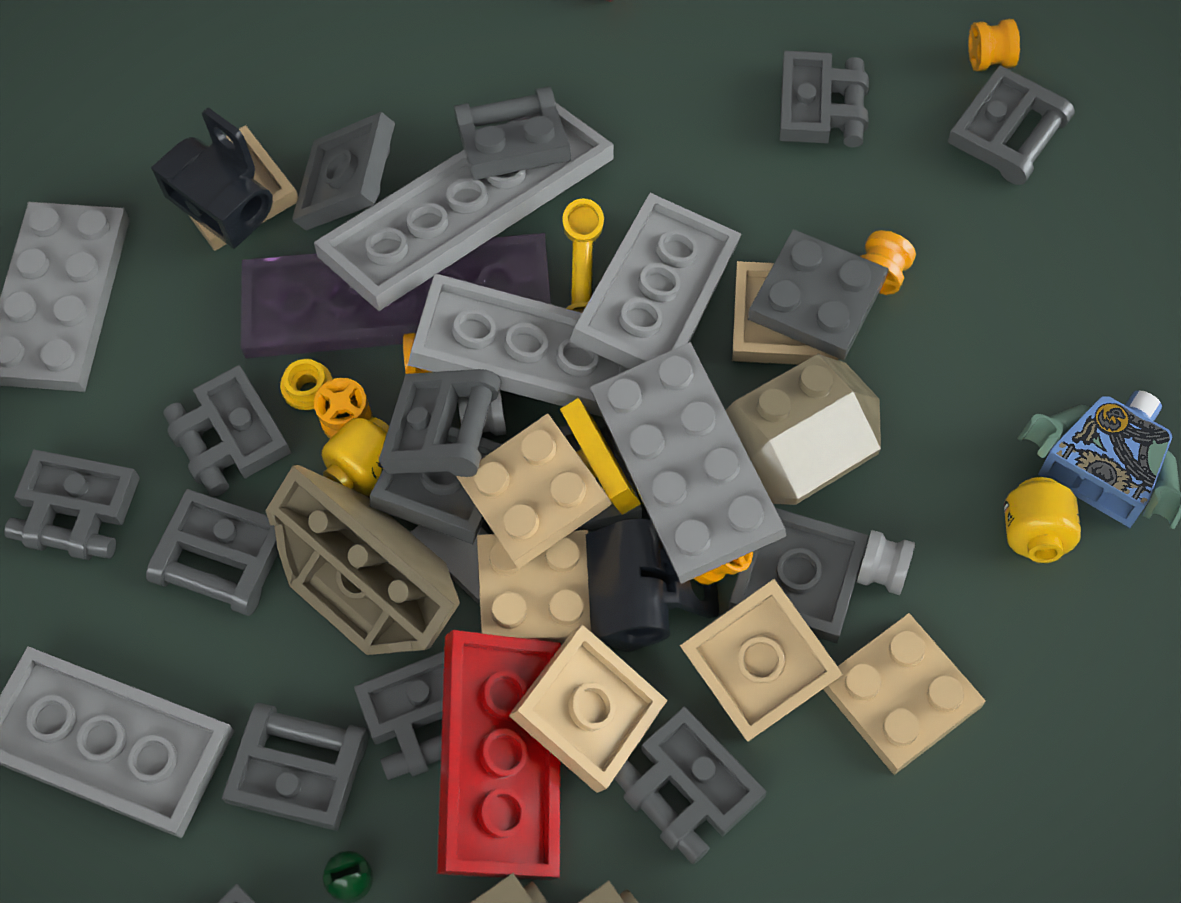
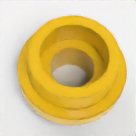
(297, 375)

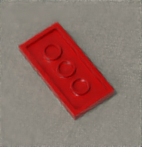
(494, 776)

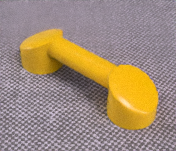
(582, 225)

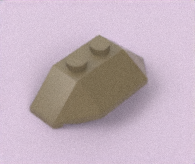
(808, 427)
(359, 565)

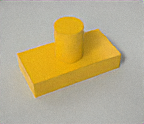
(599, 457)

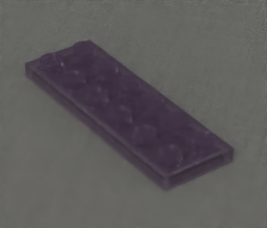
(307, 308)

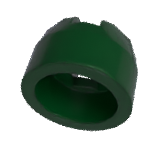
(351, 887)

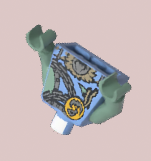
(1111, 457)

